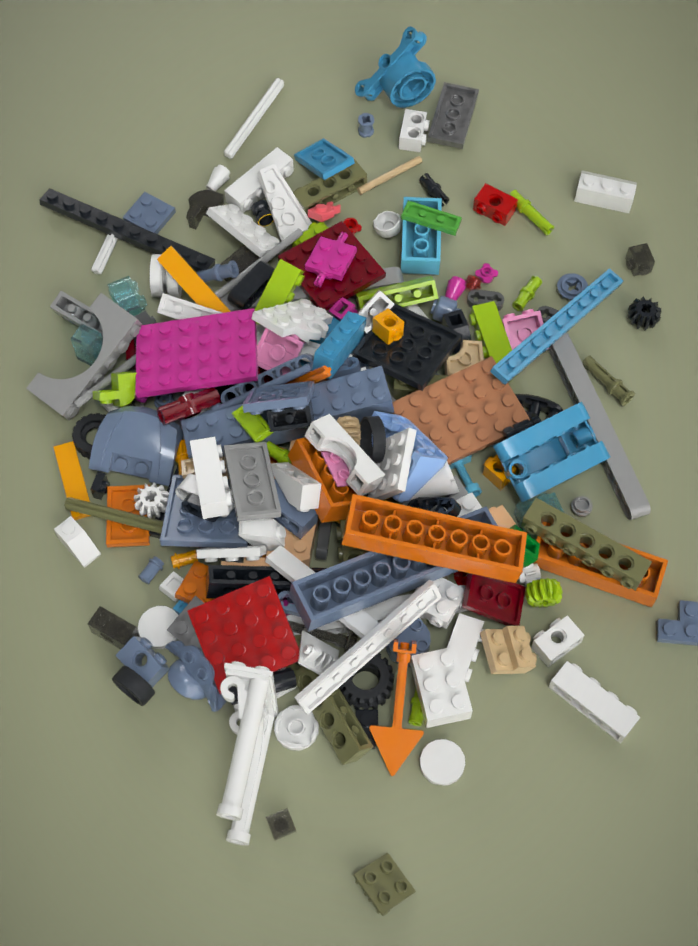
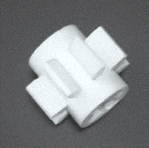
(529, 574)

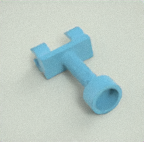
(470, 486)

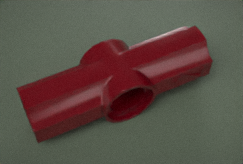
(188, 405)

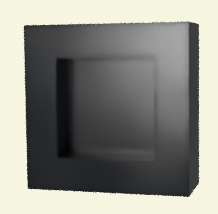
(99, 485)

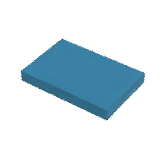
(324, 159)

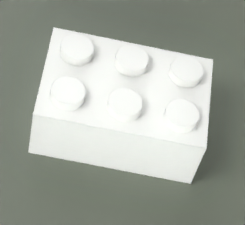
(441, 687)

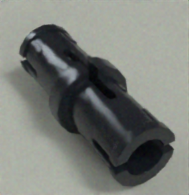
(433, 189)

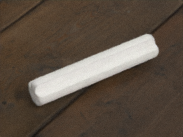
(104, 254)

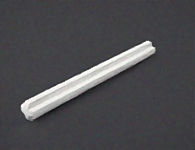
(253, 118)

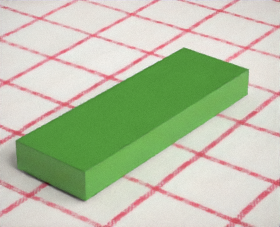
(431, 218)

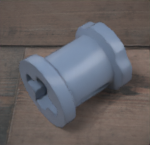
(366, 121)

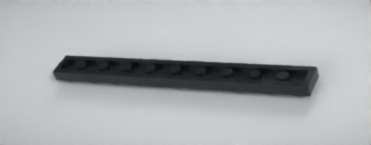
(122, 229)

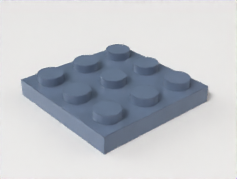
(279, 397)

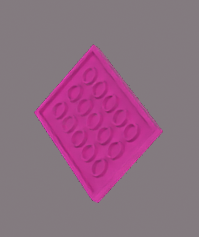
(196, 353)

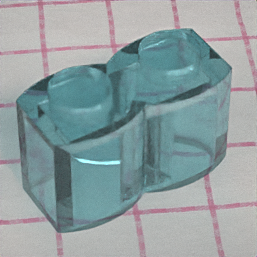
(125, 294)

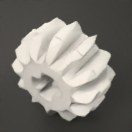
(149, 493)

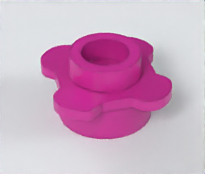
(486, 278)

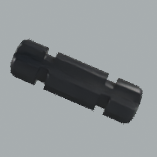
(520, 426)

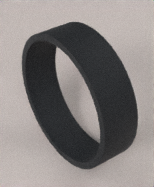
(373, 427)

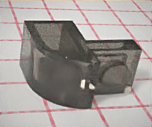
(199, 204)

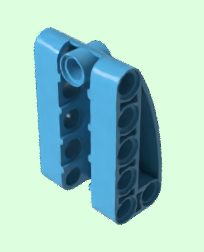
(551, 452)

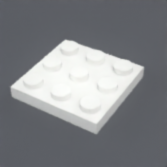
(395, 464)

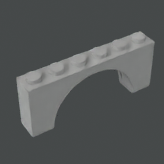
(118, 330)

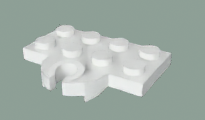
(295, 318)

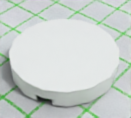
(154, 626)
(295, 728)
(442, 762)

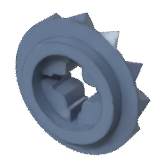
(571, 280)

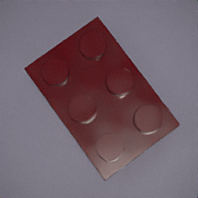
(494, 599)

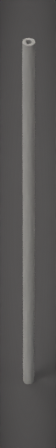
(220, 293)

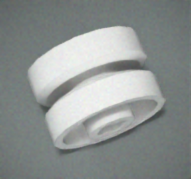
(161, 279)

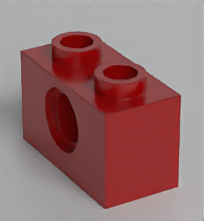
(495, 204)

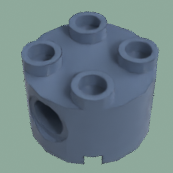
(416, 631)

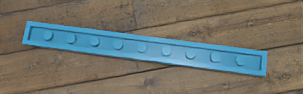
(556, 327)

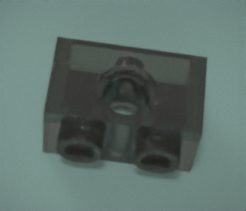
(112, 628)

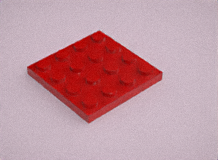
(246, 629)

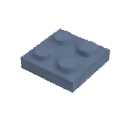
(150, 213)

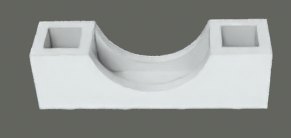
(329, 436)

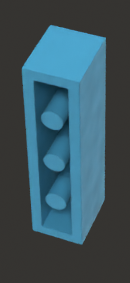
(340, 343)

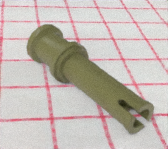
(613, 385)

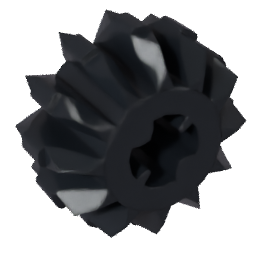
(644, 313)

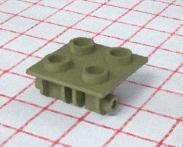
(384, 884)

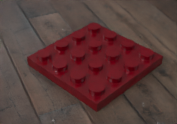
(360, 275)

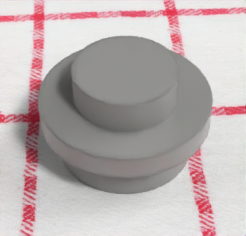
(581, 506)

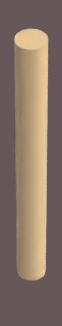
(389, 175)

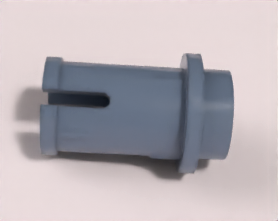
(151, 570)

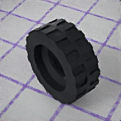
(81, 429)

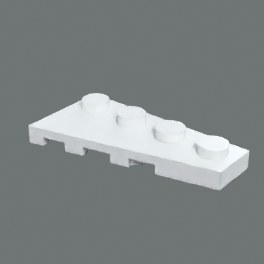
(282, 203)

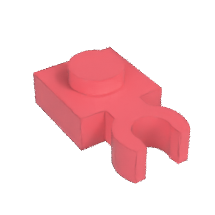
(324, 212)

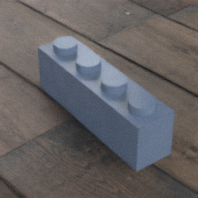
(295, 521)

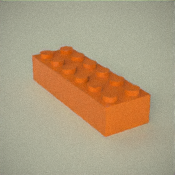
(556, 561)

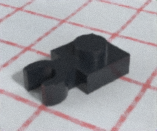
(366, 718)

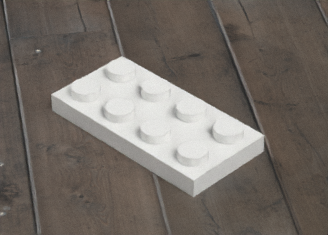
(243, 228)

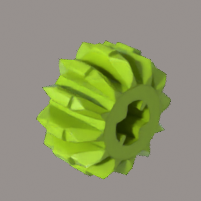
(543, 592)

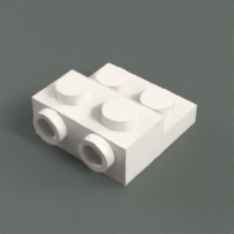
(444, 609)

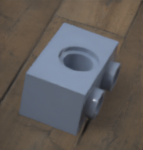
(132, 655)

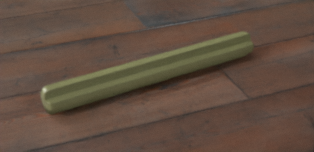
(114, 515)

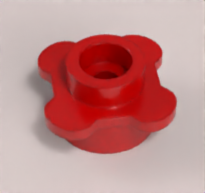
(352, 225)

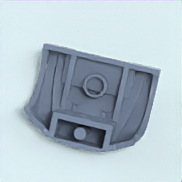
(136, 444)

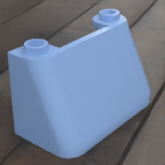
(425, 459)

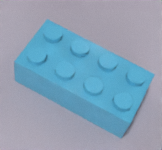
(419, 243)

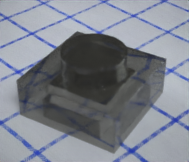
(281, 824)

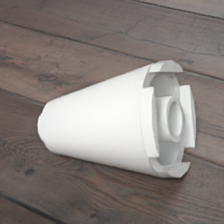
(439, 485)

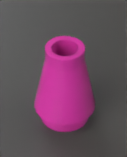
(455, 287)

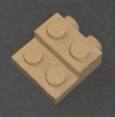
(508, 650)

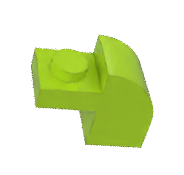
(122, 390)

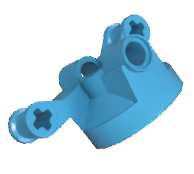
(401, 74)

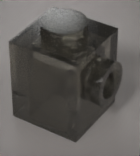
(640, 260)

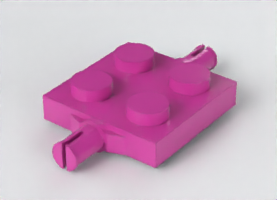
(330, 258)

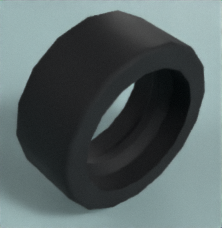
(133, 685)

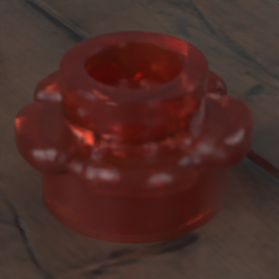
(473, 282)

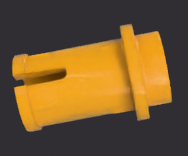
(184, 559)

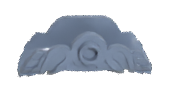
(193, 675)

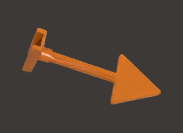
(394, 741)

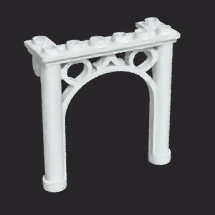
(256, 712)

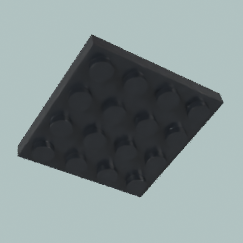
(416, 354)

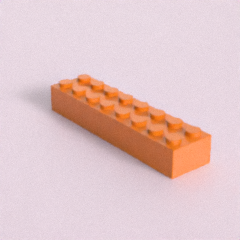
(434, 538)

